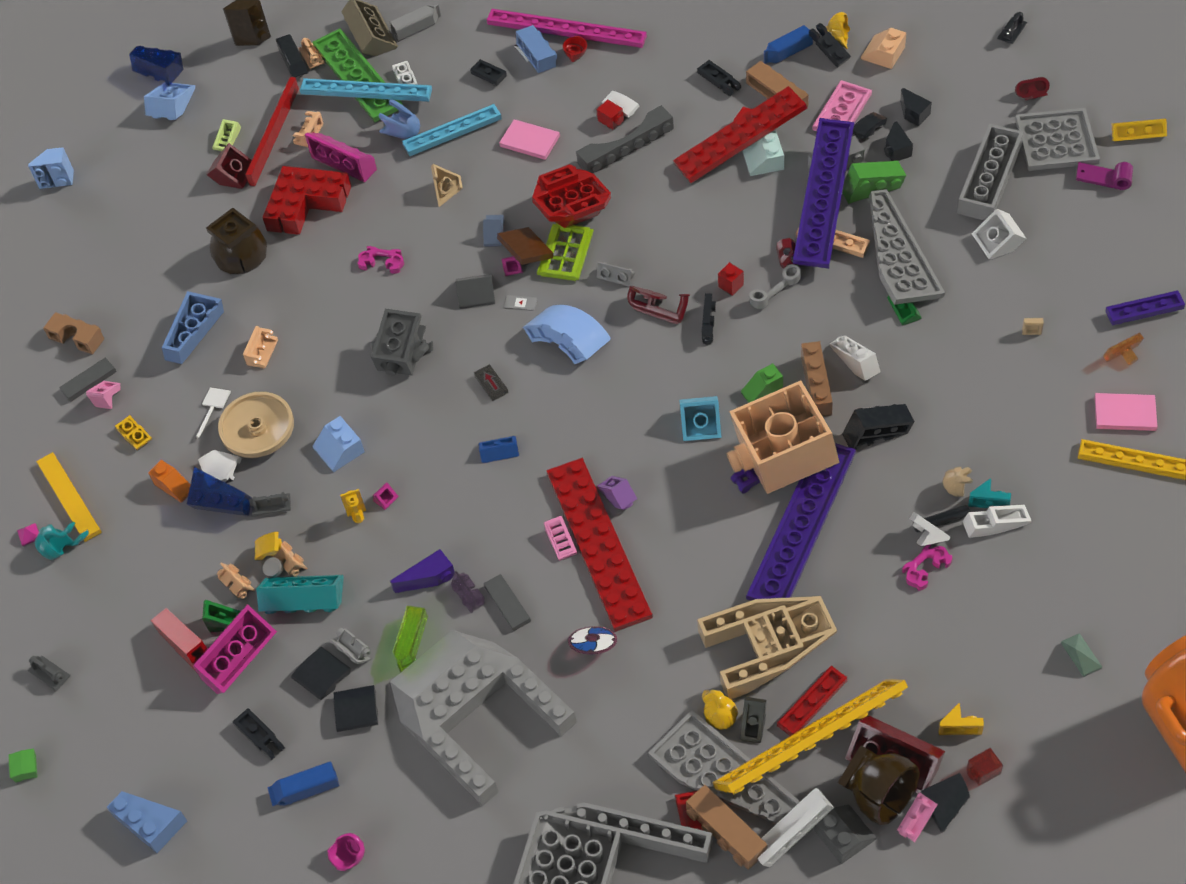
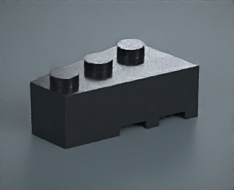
(877, 423)

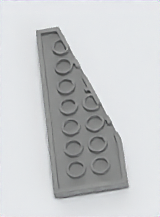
(700, 755)

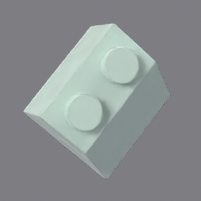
(764, 155)

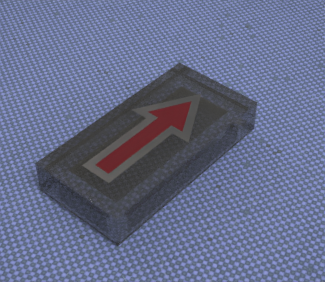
(491, 382)

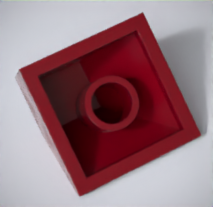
(230, 168)

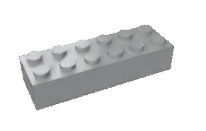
(990, 172)

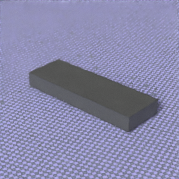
(87, 379)
(507, 602)

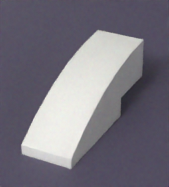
(996, 520)

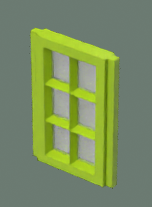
(569, 252)

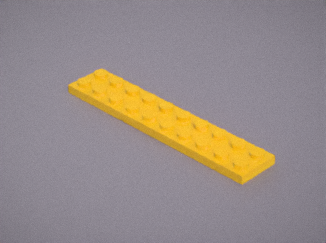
(807, 737)

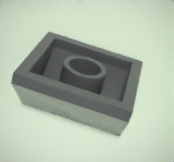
(475, 291)

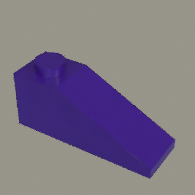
(426, 573)

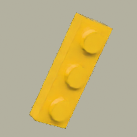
(1139, 129)

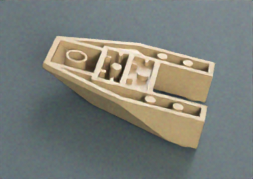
(779, 632)

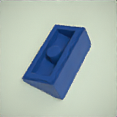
(498, 449)

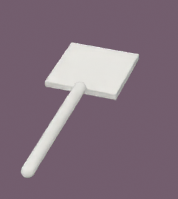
(214, 398)

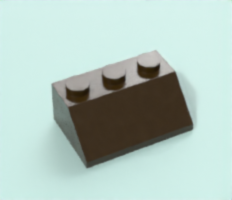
(247, 22)

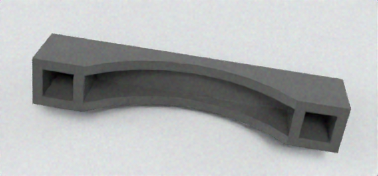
(597, 156)

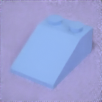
(168, 100)

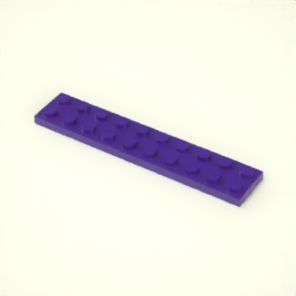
(823, 193)
(799, 530)

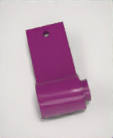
(1119, 178)

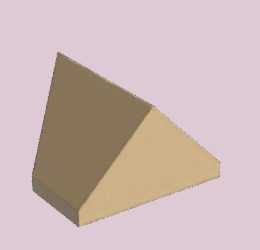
(445, 183)

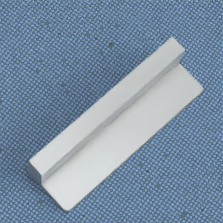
(794, 826)

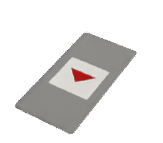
(520, 302)

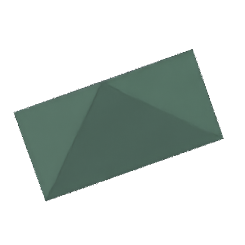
(1081, 655)

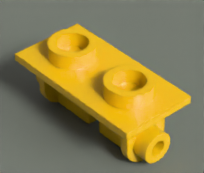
(354, 505)

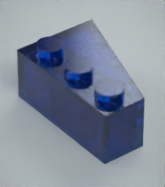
(160, 64)
(216, 496)

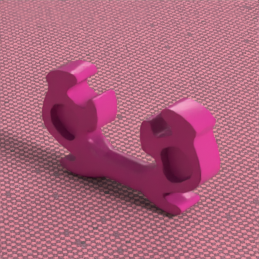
(394, 264)
(938, 554)

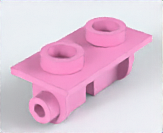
(917, 817)

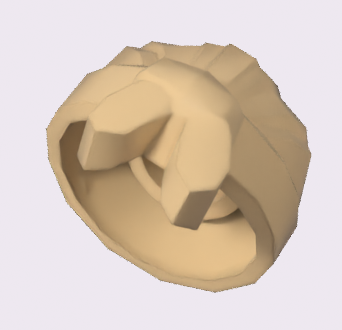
(955, 480)

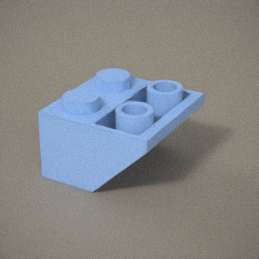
(52, 169)

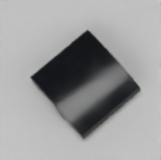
(320, 673)
(355, 708)

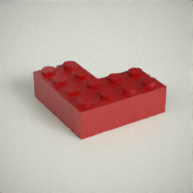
(303, 190)

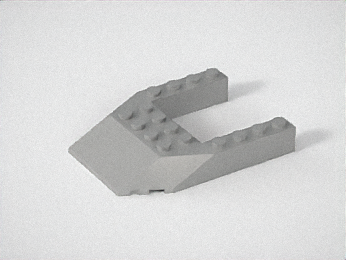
(451, 684)
(586, 839)

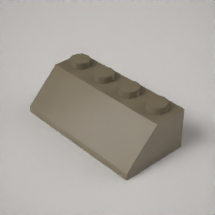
(368, 28)

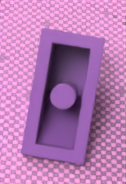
(617, 492)

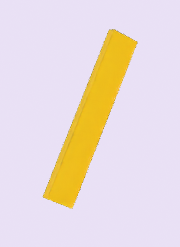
(1132, 459)
(68, 496)

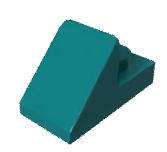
(984, 498)

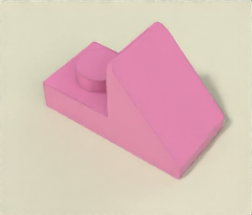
(102, 394)

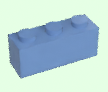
(536, 49)

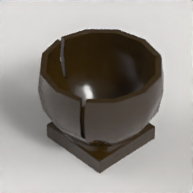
(236, 238)
(880, 780)

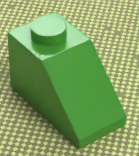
(763, 383)

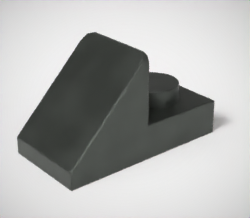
(753, 719)

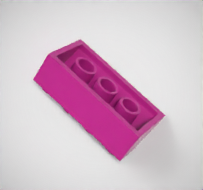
(340, 156)
(233, 650)

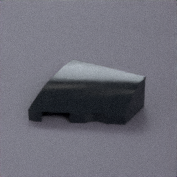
(950, 797)

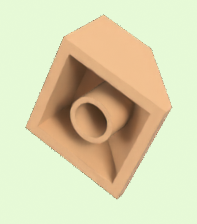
(885, 48)

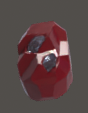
(785, 251)

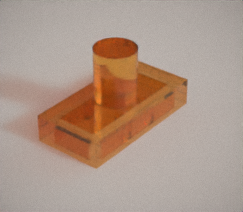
(1125, 349)

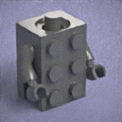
(399, 342)

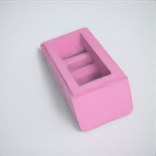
(555, 527)

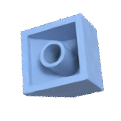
(338, 444)

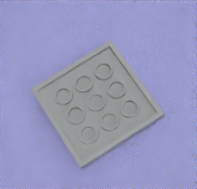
(1057, 139)

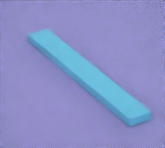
(366, 89)

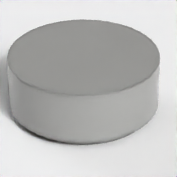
(273, 567)

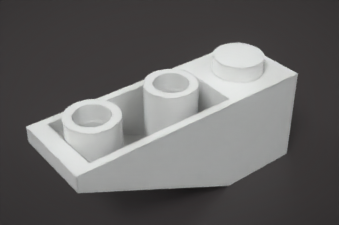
(857, 357)

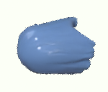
(400, 125)

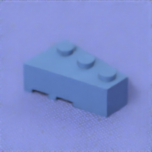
(146, 819)

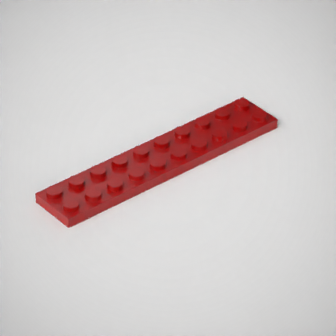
(599, 545)

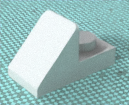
(931, 534)

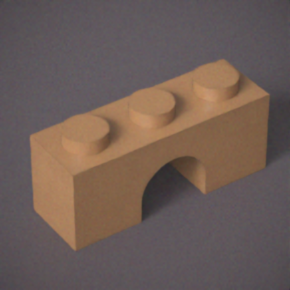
(86, 336)

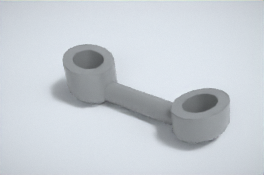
(760, 298)

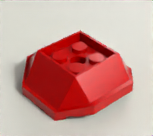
(570, 195)

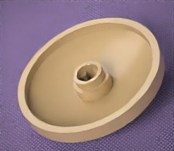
(256, 424)

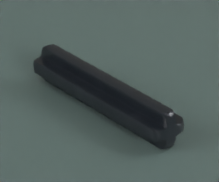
(947, 516)

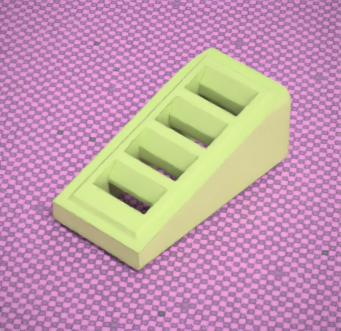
(225, 125)

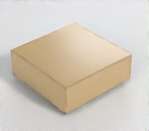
(1032, 326)

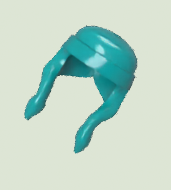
(52, 541)

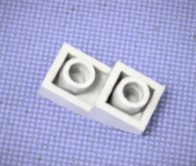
(404, 73)
(629, 106)

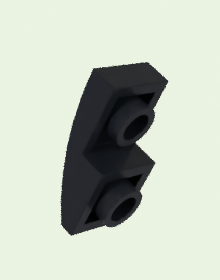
(866, 126)

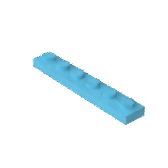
(451, 130)

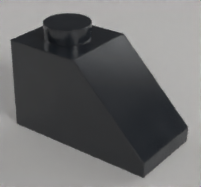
(914, 107)
(898, 144)

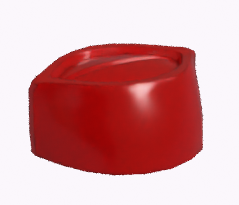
(575, 47)

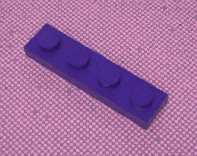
(1145, 307)

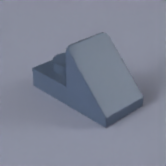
(491, 226)

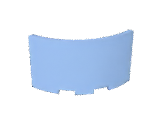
(571, 329)

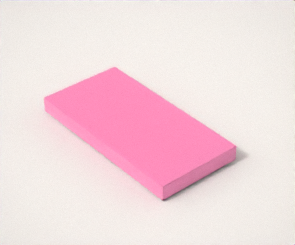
(845, 103)

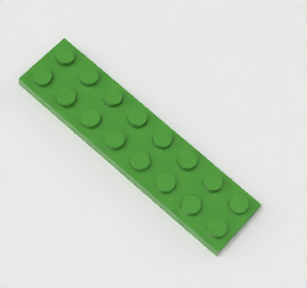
(352, 66)

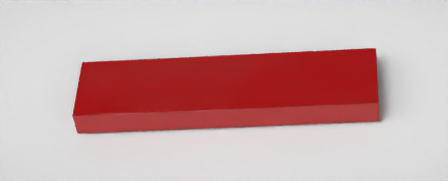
(812, 701)

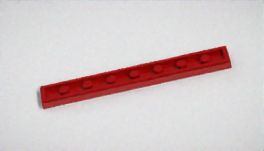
(272, 131)

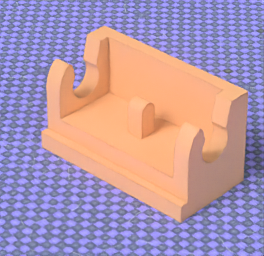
(311, 125)
(260, 347)

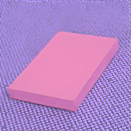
(529, 139)
(1125, 411)

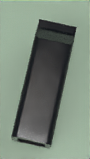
(291, 56)

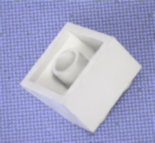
(998, 235)

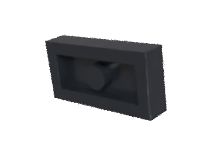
(488, 72)

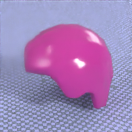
(346, 852)

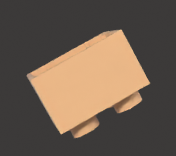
(782, 438)

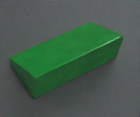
(905, 312)

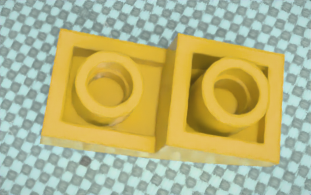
(133, 432)
(267, 545)

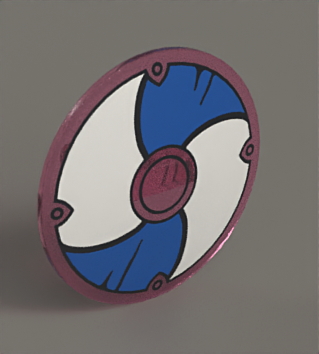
(592, 640)

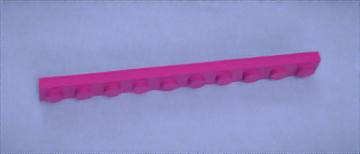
(568, 28)

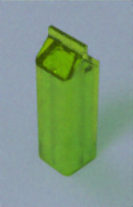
(409, 636)

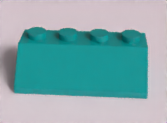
(300, 593)

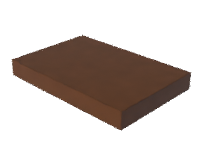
(525, 245)

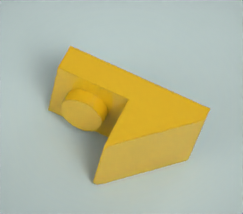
(955, 725)

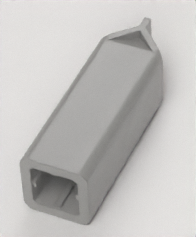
(415, 21)

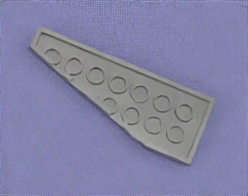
(899, 257)

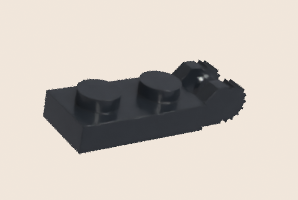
(829, 45)
(718, 77)
(708, 320)
(257, 732)

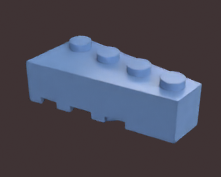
(190, 325)

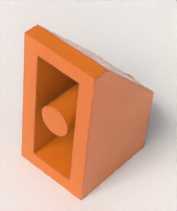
(170, 480)

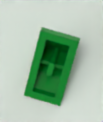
(217, 616)

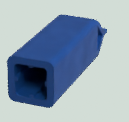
(787, 45)
(303, 784)

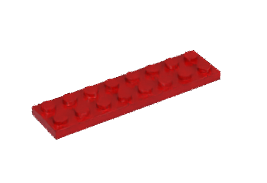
(740, 134)

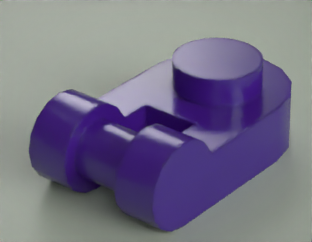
(744, 486)

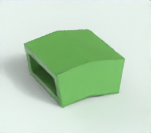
(23, 765)

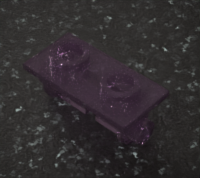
(462, 586)

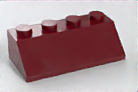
(886, 739)

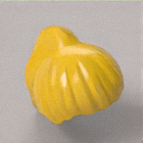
(839, 28)
(719, 710)

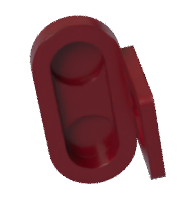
(1032, 88)

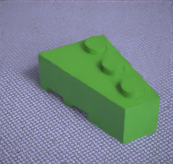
(872, 176)

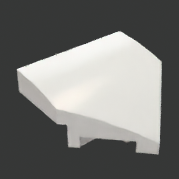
(219, 464)

